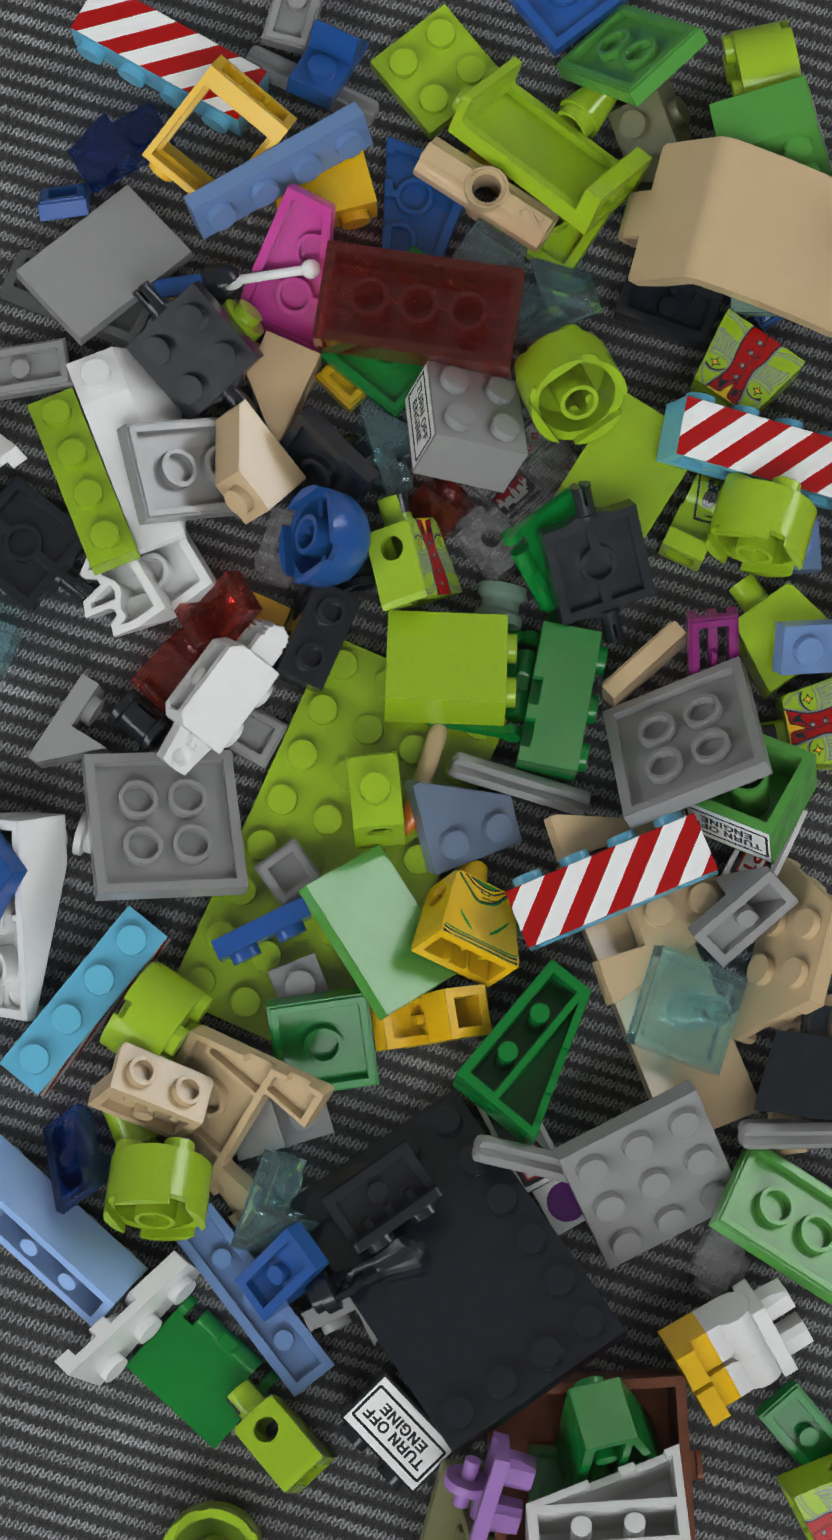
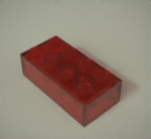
(418, 308)

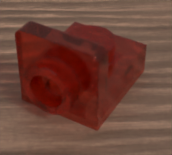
(443, 502)
(167, 668)

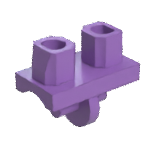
(501, 1468)

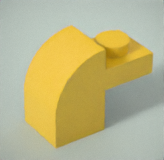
(435, 1019)

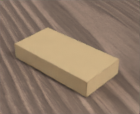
(644, 664)

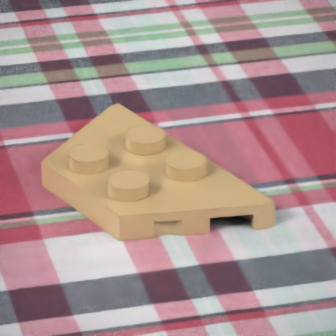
(789, 960)

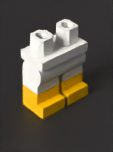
(735, 1344)

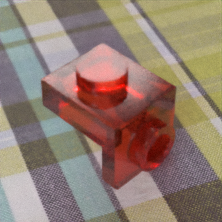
(221, 613)

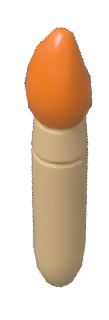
(426, 767)

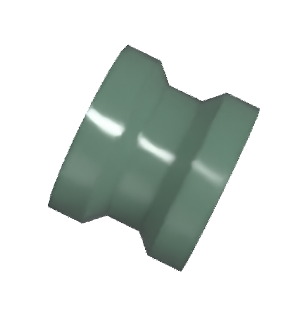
(502, 598)

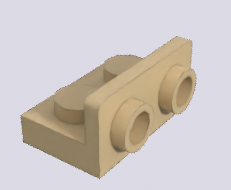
(153, 1092)

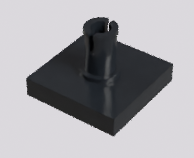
(327, 456)

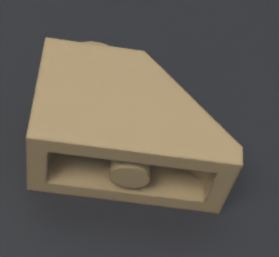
(282, 381)
(251, 464)

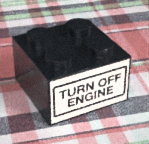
(395, 1429)

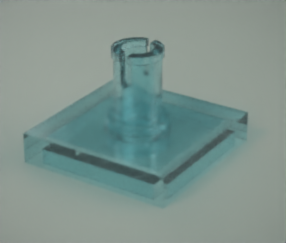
(686, 1010)

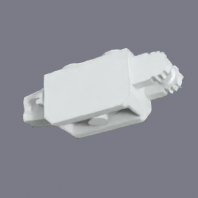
(221, 694)

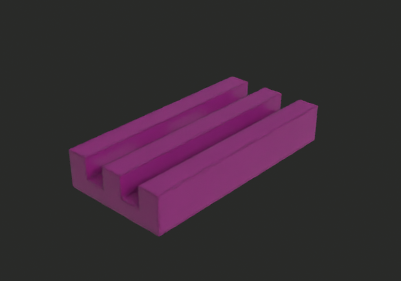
(711, 622)

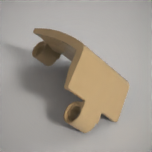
(738, 227)

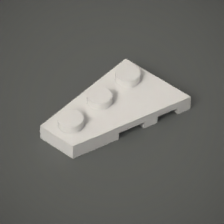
(120, 1332)

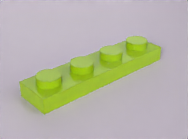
(83, 481)

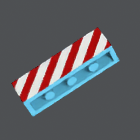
(160, 54)
(737, 440)
(611, 881)
(84, 1002)

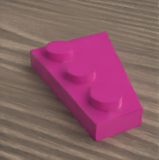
(296, 234)

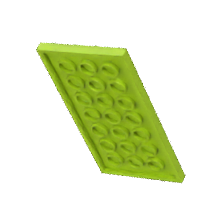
(310, 801)

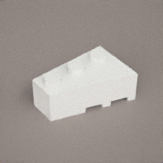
(631, 1504)

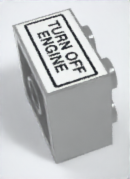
(465, 427)

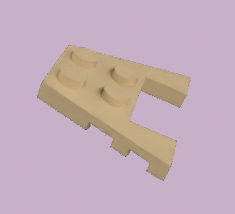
(654, 923)
(240, 1089)

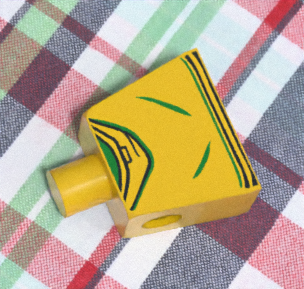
(468, 926)

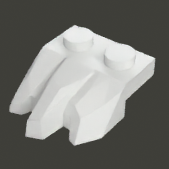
(149, 587)

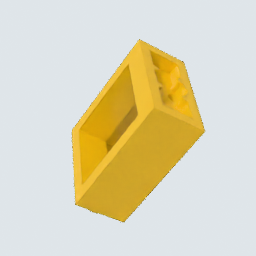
(238, 93)

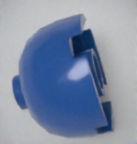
(325, 538)

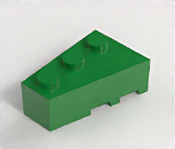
(561, 702)
(524, 1053)
(603, 1430)

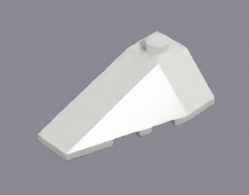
(117, 393)
(31, 915)

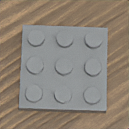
(686, 742)
(161, 829)
(646, 1173)

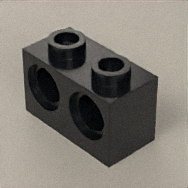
(315, 634)

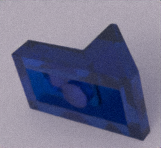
(115, 148)
(74, 1157)

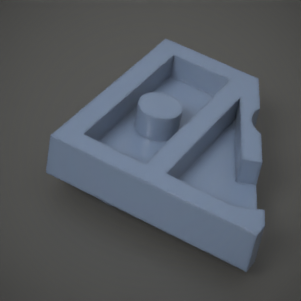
(460, 823)

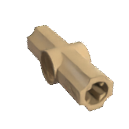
(461, 176)

